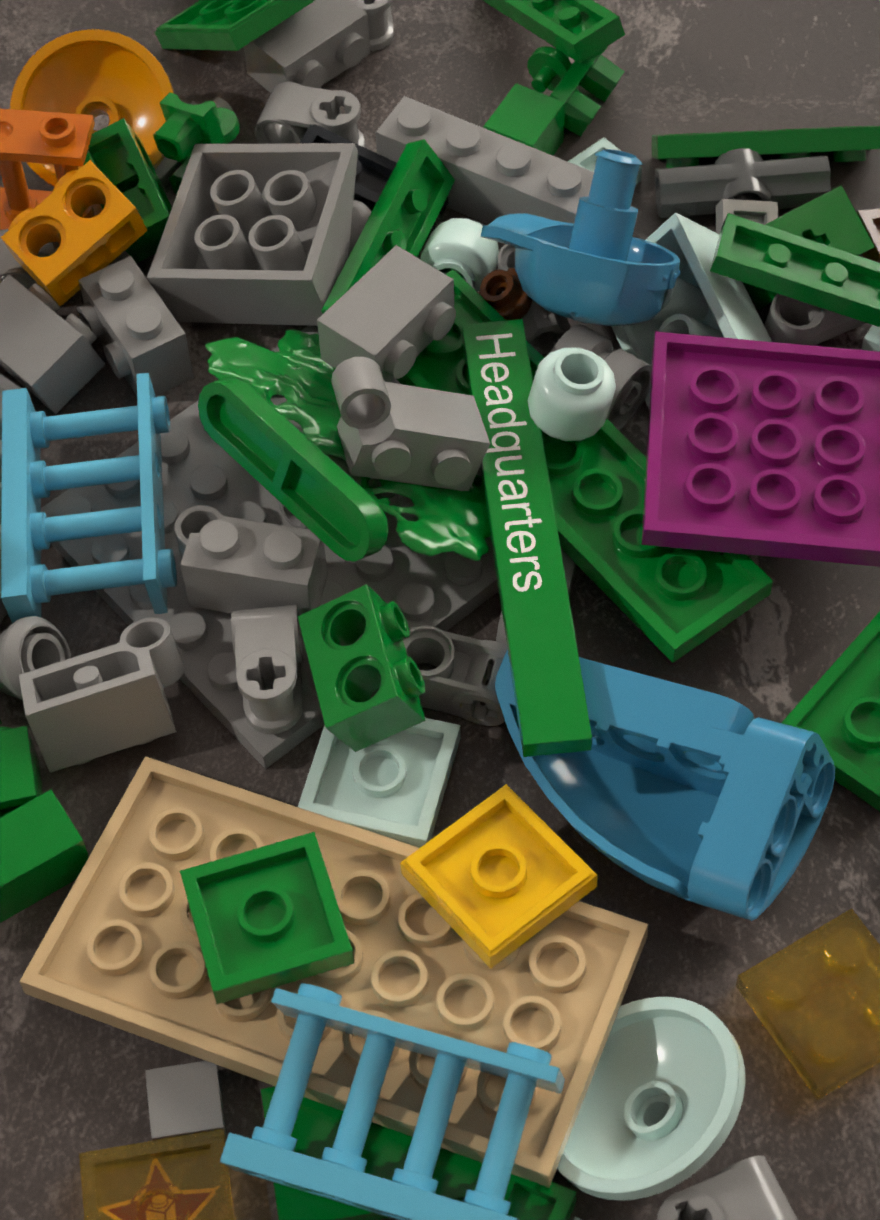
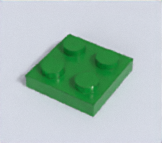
(266, 917)

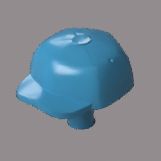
(592, 265)

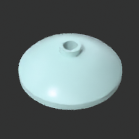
(655, 1101)

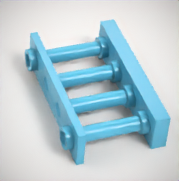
(28, 479)
(341, 1168)

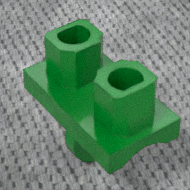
(555, 72)
(190, 126)

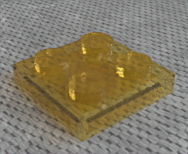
(822, 1002)

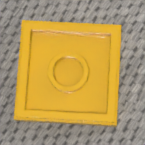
(498, 875)

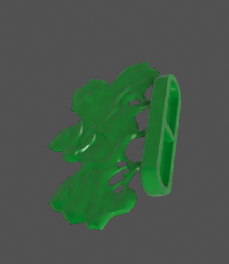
(296, 465)

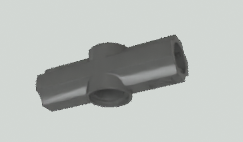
(740, 176)

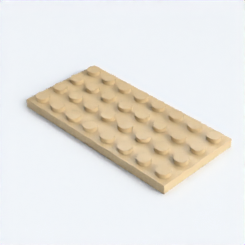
(135, 962)

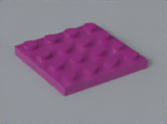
(763, 449)

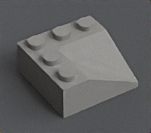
(257, 233)

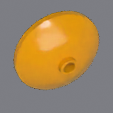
(95, 76)

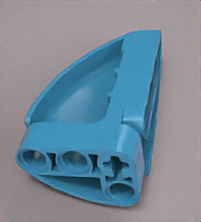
(686, 787)

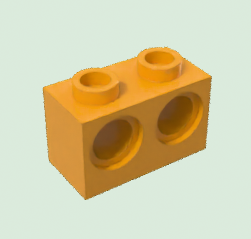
(85, 242)

